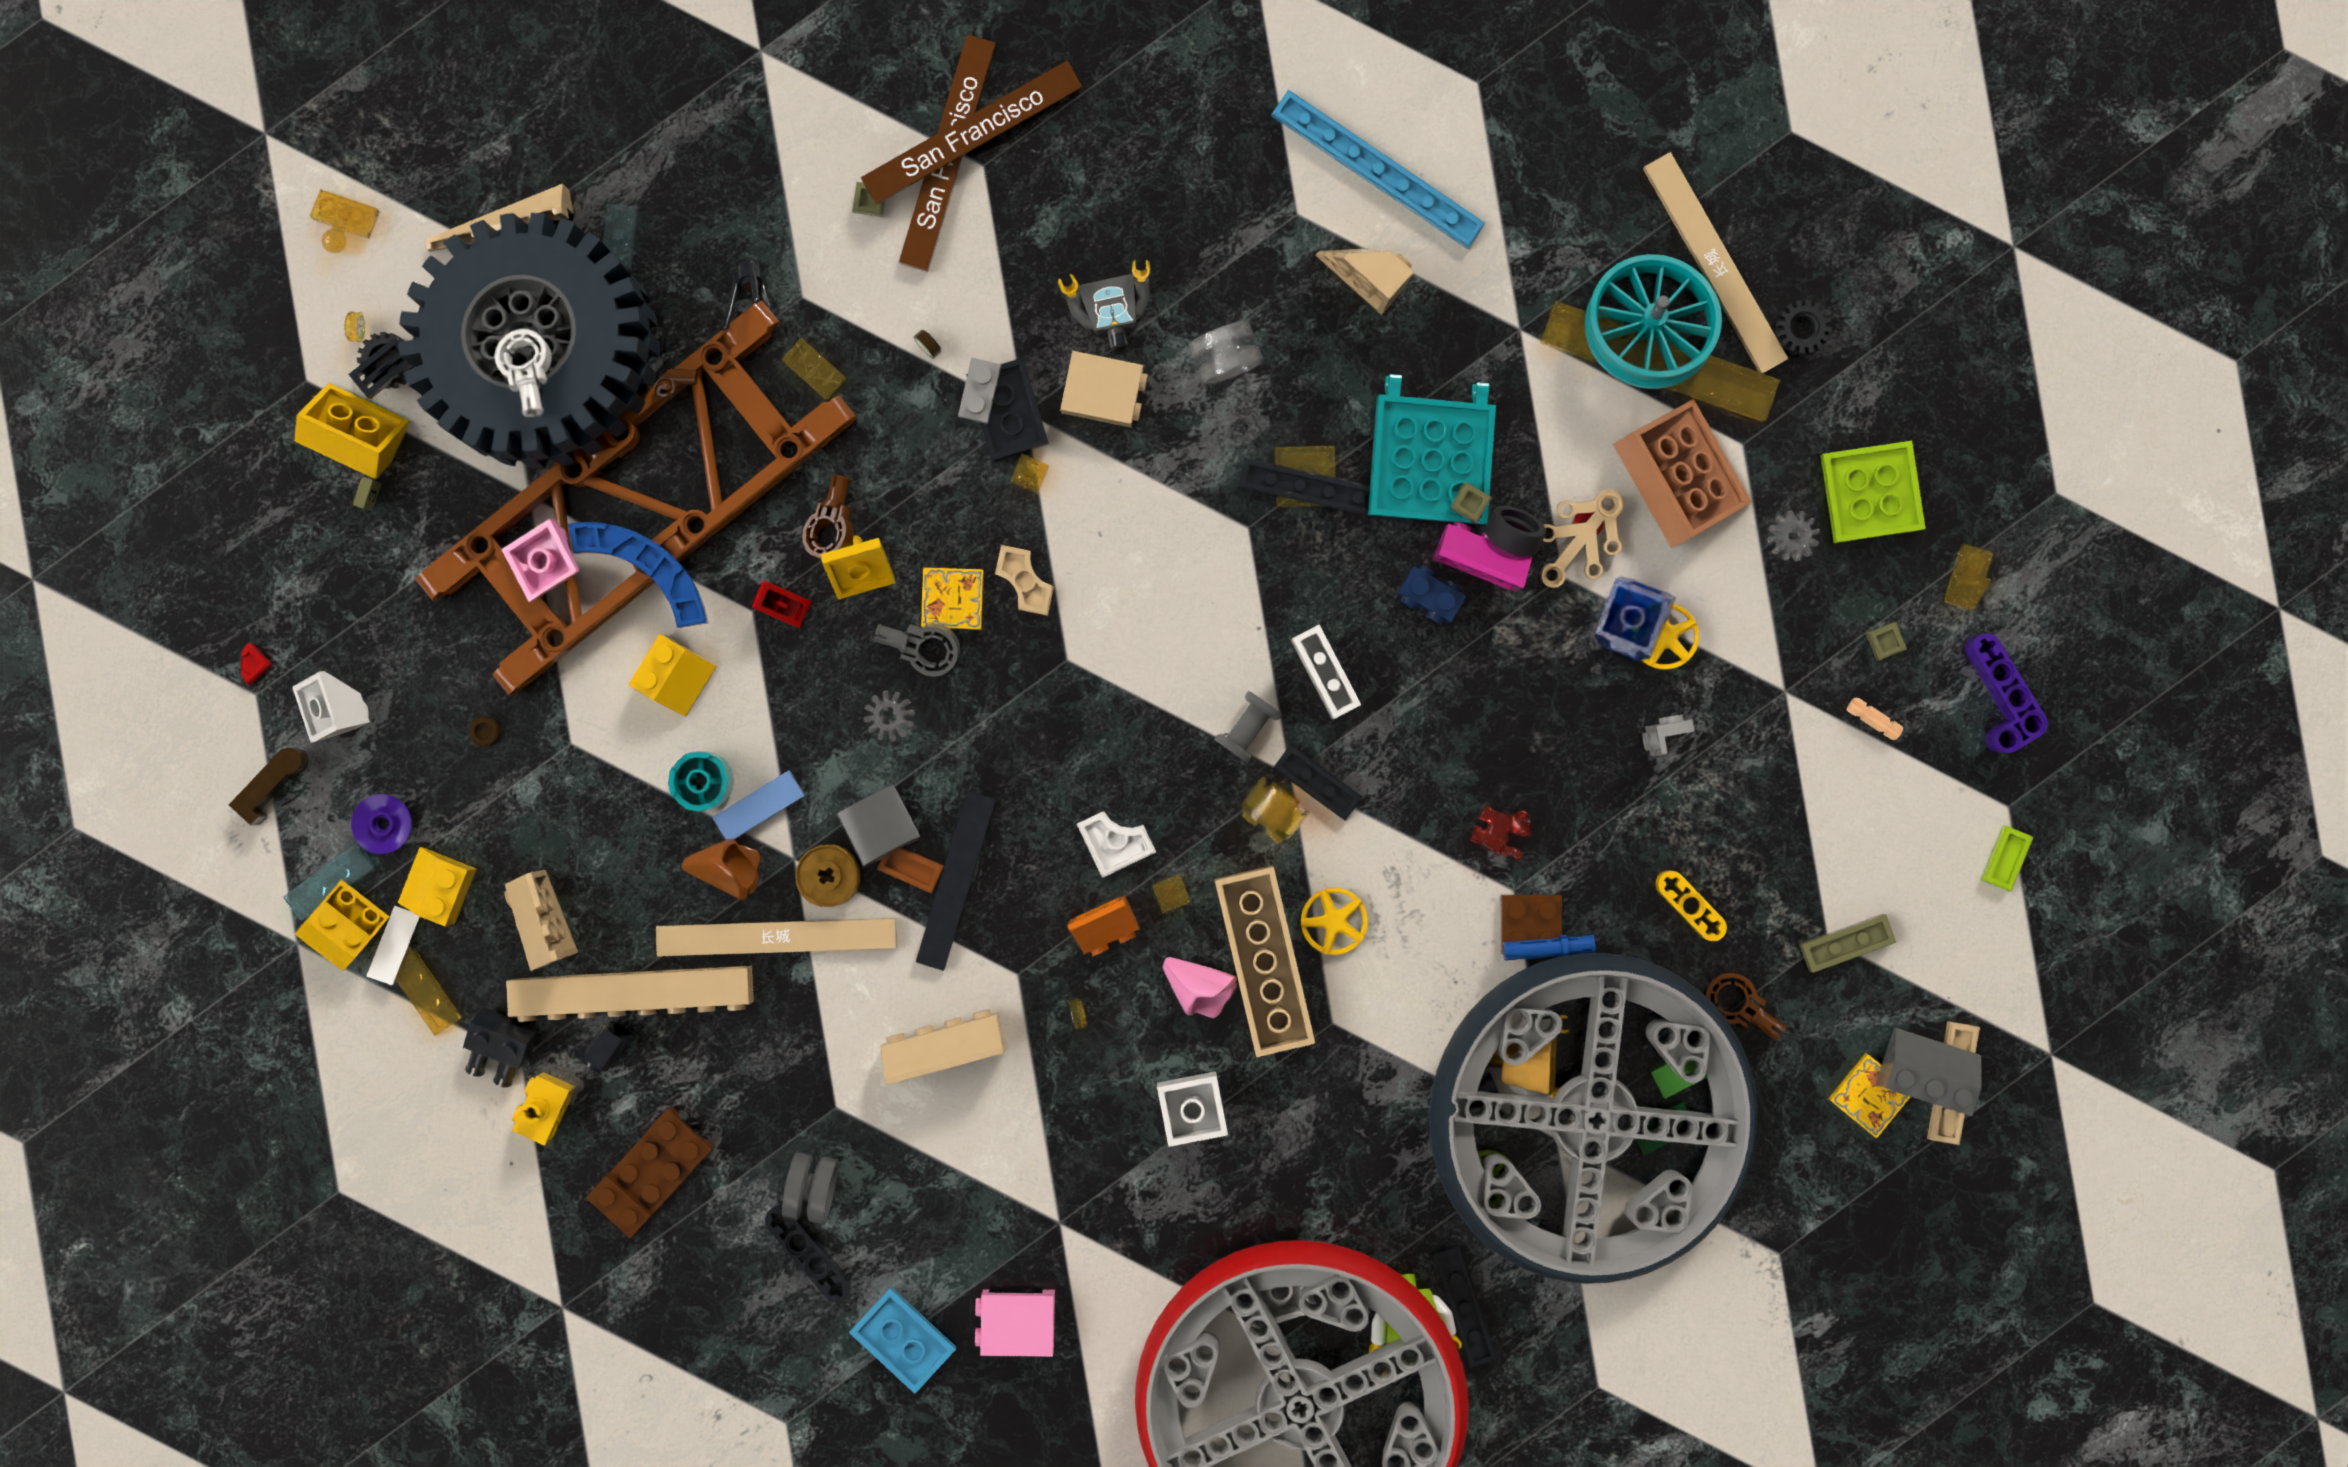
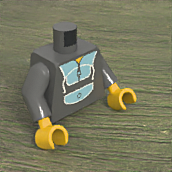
(1110, 303)

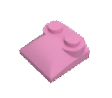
(541, 559)

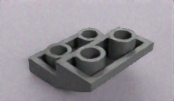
(878, 825)

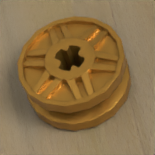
(824, 858)

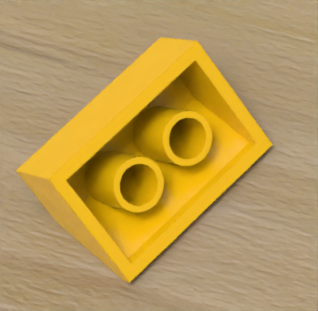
(350, 430)

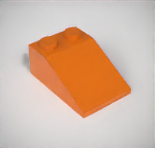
(1103, 925)

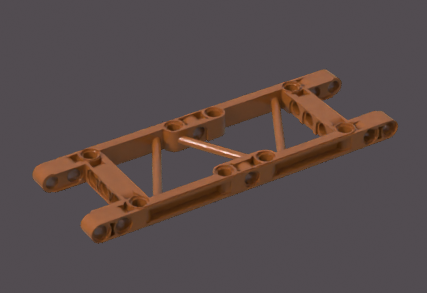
(538, 652)

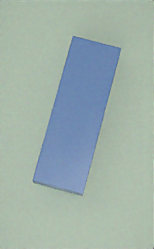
(759, 806)

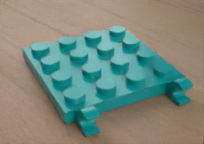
(1428, 452)

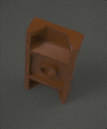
(650, 1172)

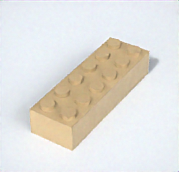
(1264, 961)

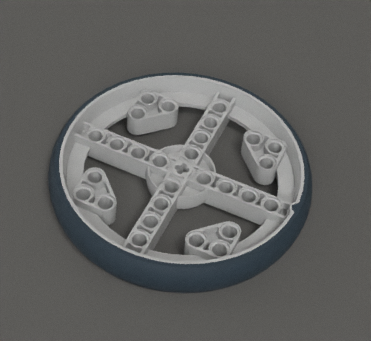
(1697, 1204)

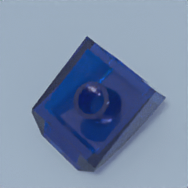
(1633, 618)

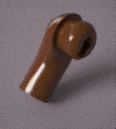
(673, 379)

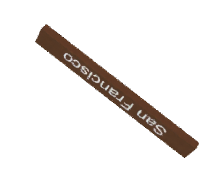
(971, 132)
(938, 186)

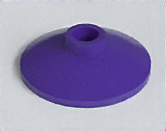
(367, 827)

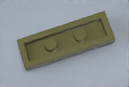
(1847, 943)

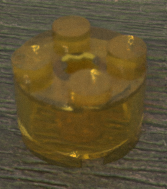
(1274, 810)

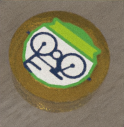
(354, 326)

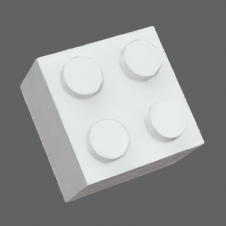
(1192, 1109)

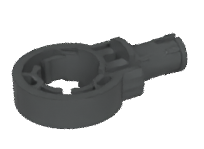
(914, 653)

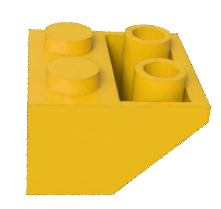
(342, 925)

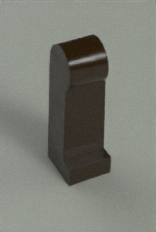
(267, 783)

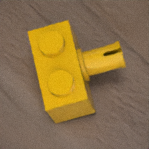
(542, 1108)

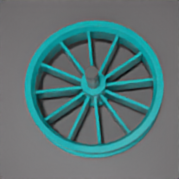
(1653, 321)

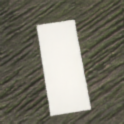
(393, 945)

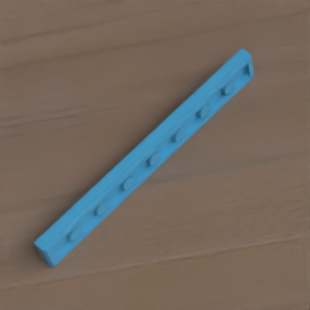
(1378, 169)

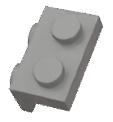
(1655, 734)

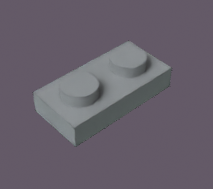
(979, 390)

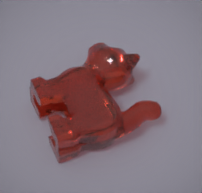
(1498, 829)

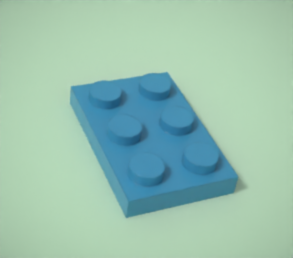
(902, 1339)

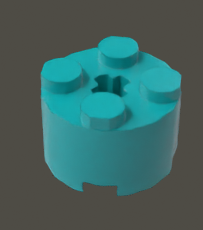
(683, 778)

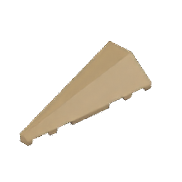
(553, 203)

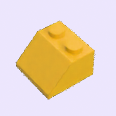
(672, 675)
(436, 887)

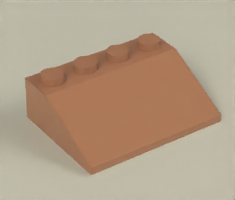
(1682, 473)

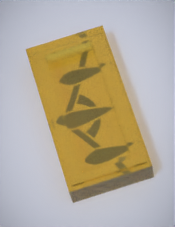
(813, 369)

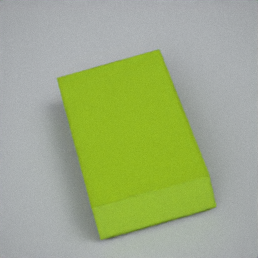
(2006, 858)

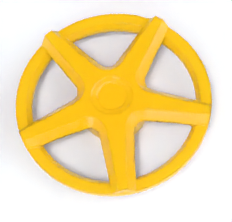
(1669, 640)
(1334, 921)

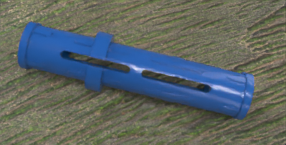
(1548, 947)

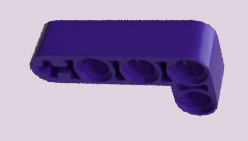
(2000, 691)

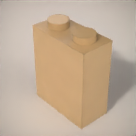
(1103, 389)

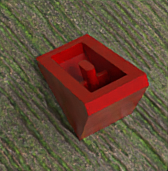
(781, 604)

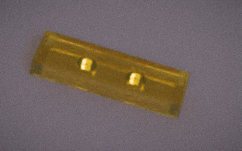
(425, 993)

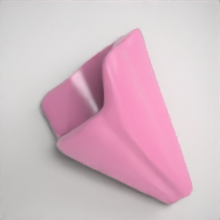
(1199, 987)

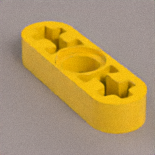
(1700, 927)

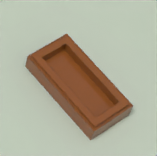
(912, 869)

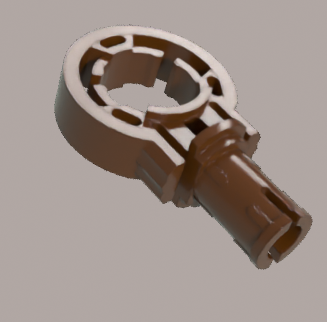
(827, 513)
(1758, 1018)

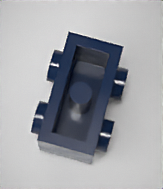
(1431, 595)

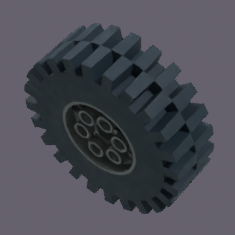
(481, 297)

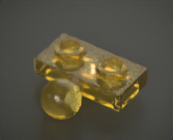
(343, 216)

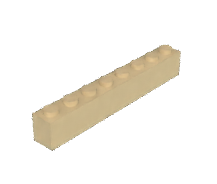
(630, 991)

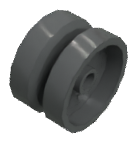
(810, 1188)

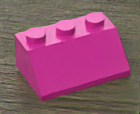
(1481, 557)

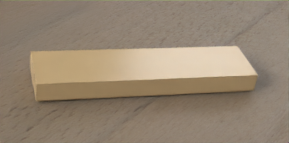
(1946, 1123)

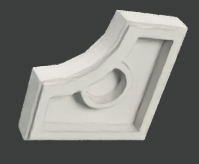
(1113, 844)

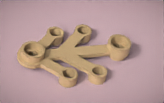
(1585, 535)

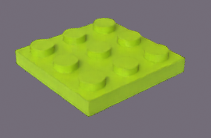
(1873, 491)

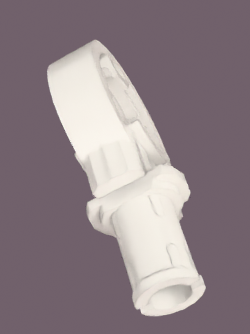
(525, 377)

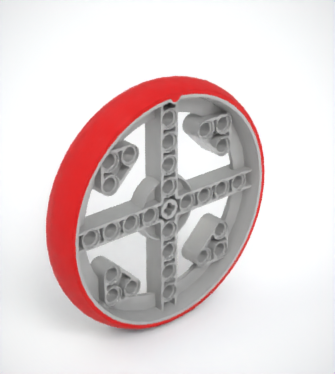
(1317, 1269)

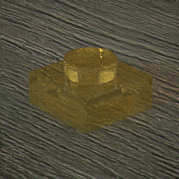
(1171, 893)

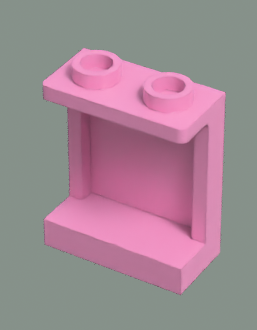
(1016, 1324)

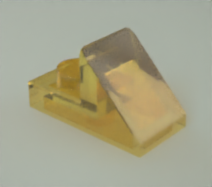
(1969, 577)

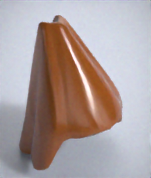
(726, 867)

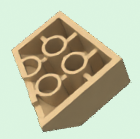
(1371, 273)
(539, 919)

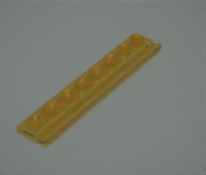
(1715, 383)

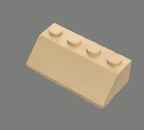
(942, 1047)

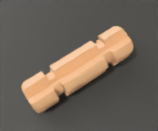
(1875, 718)

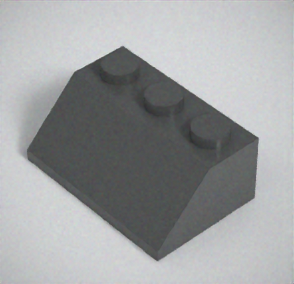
(1931, 1071)

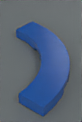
(650, 558)

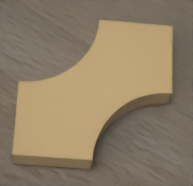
(1032, 593)

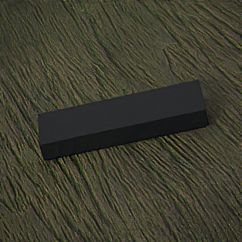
(1317, 782)

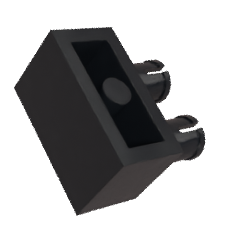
(500, 1039)

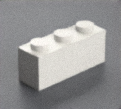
(1325, 672)

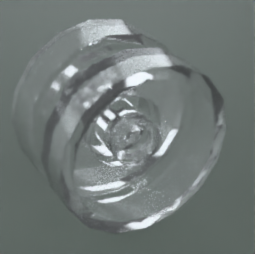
(1226, 352)

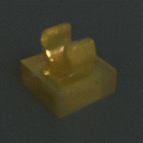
(1029, 473)

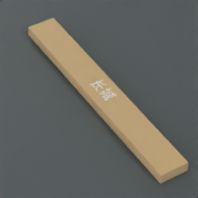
(1715, 263)
(776, 937)

